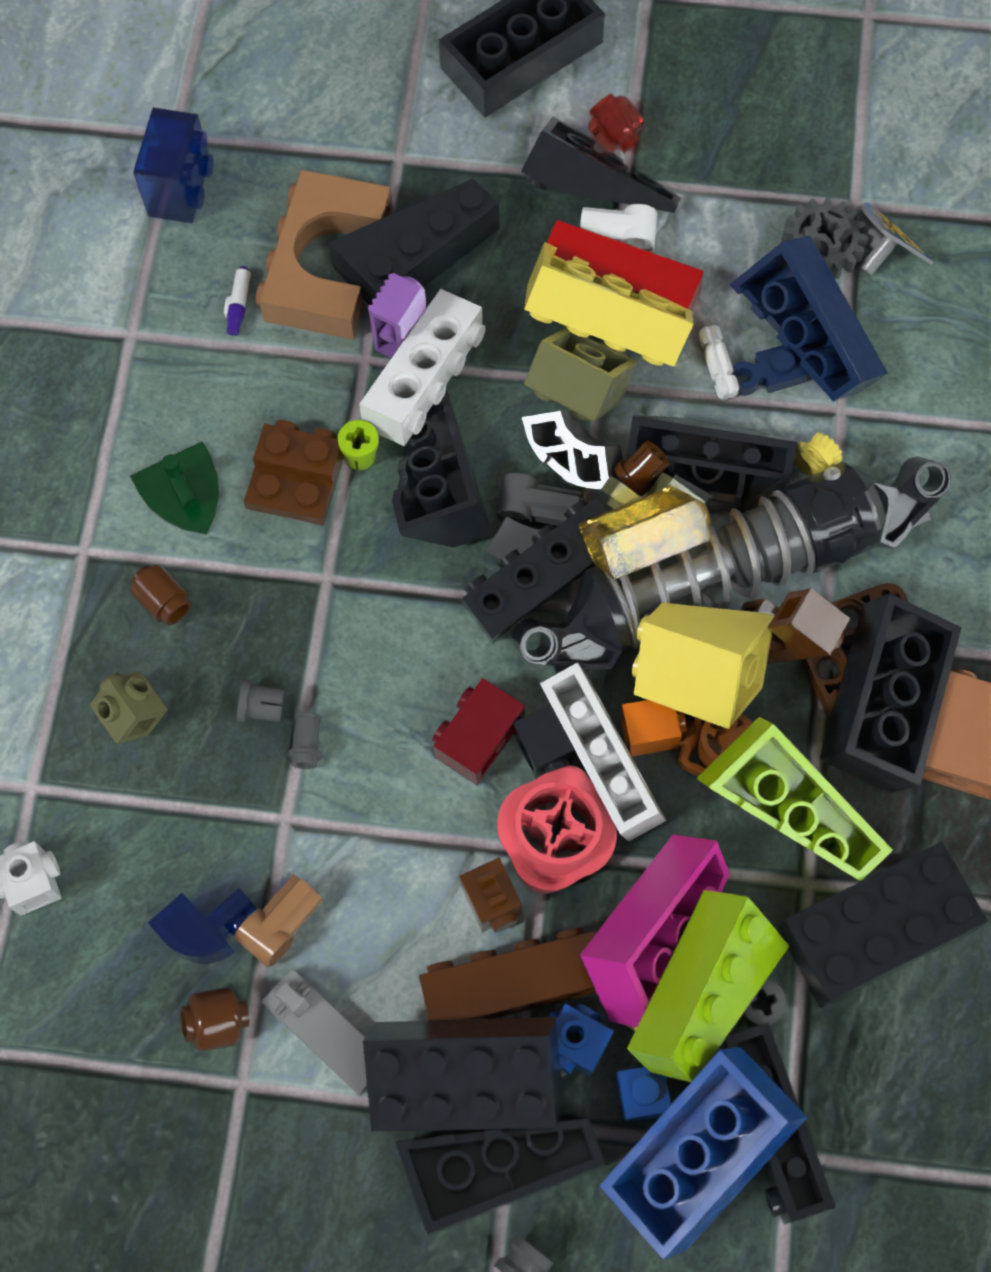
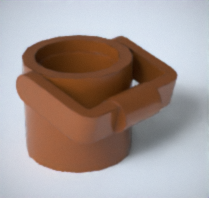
(711, 742)

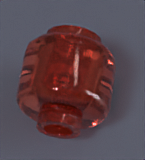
(616, 123)

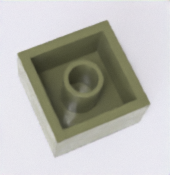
(580, 374)

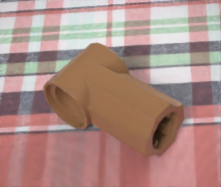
(271, 930)

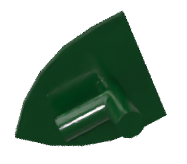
(182, 488)

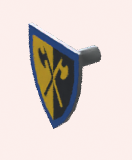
(885, 244)

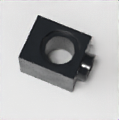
(543, 741)

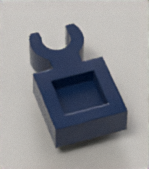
(774, 367)

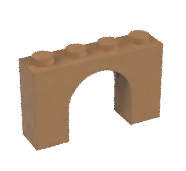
(318, 207)

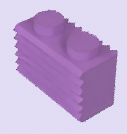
(395, 312)

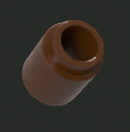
(160, 594)

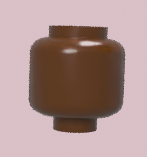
(213, 1019)

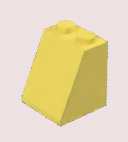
(702, 660)

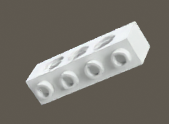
(435, 343)
(603, 752)

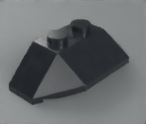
(720, 459)

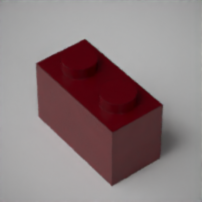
(477, 730)

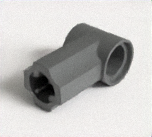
(529, 501)

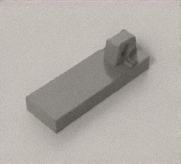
(320, 1028)

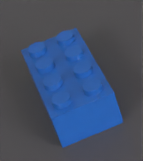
(702, 1152)

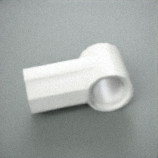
(632, 226)

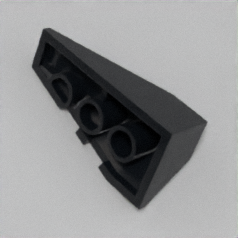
(570, 164)
(437, 485)

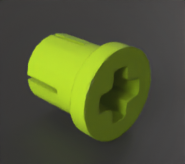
(351, 437)

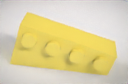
(606, 308)

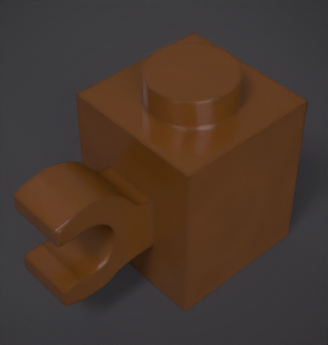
(491, 896)

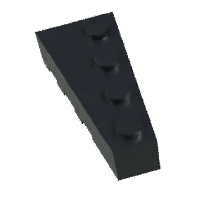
(487, 1170)

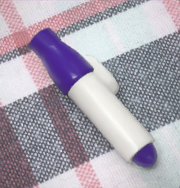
(235, 304)

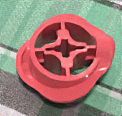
(567, 788)

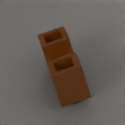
(802, 625)

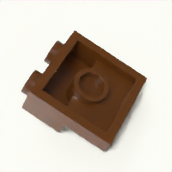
(294, 472)

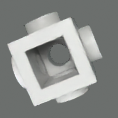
(28, 877)

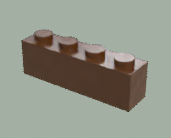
(509, 982)

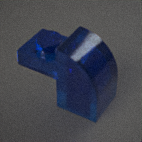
(201, 938)

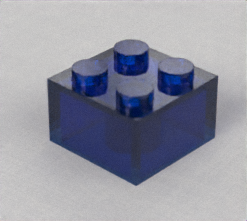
(173, 165)

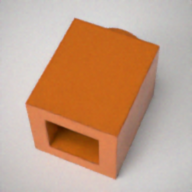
(651, 727)

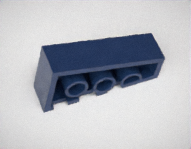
(812, 317)

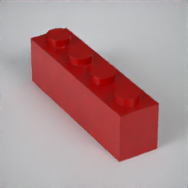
(637, 266)

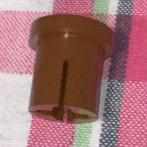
(642, 468)

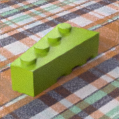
(787, 792)
(706, 985)

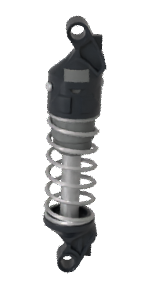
(799, 529)

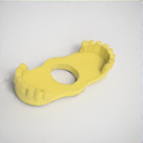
(817, 454)

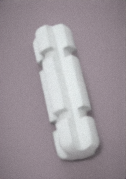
(718, 362)

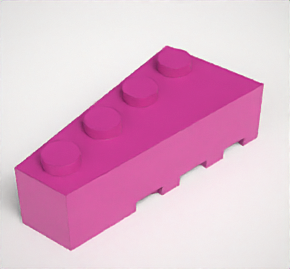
(646, 926)

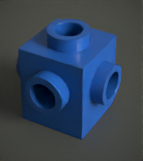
(594, 1036)

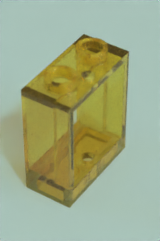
(646, 531)

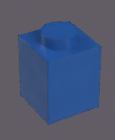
(642, 1094)

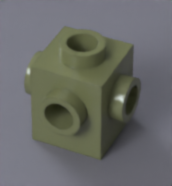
(128, 706)

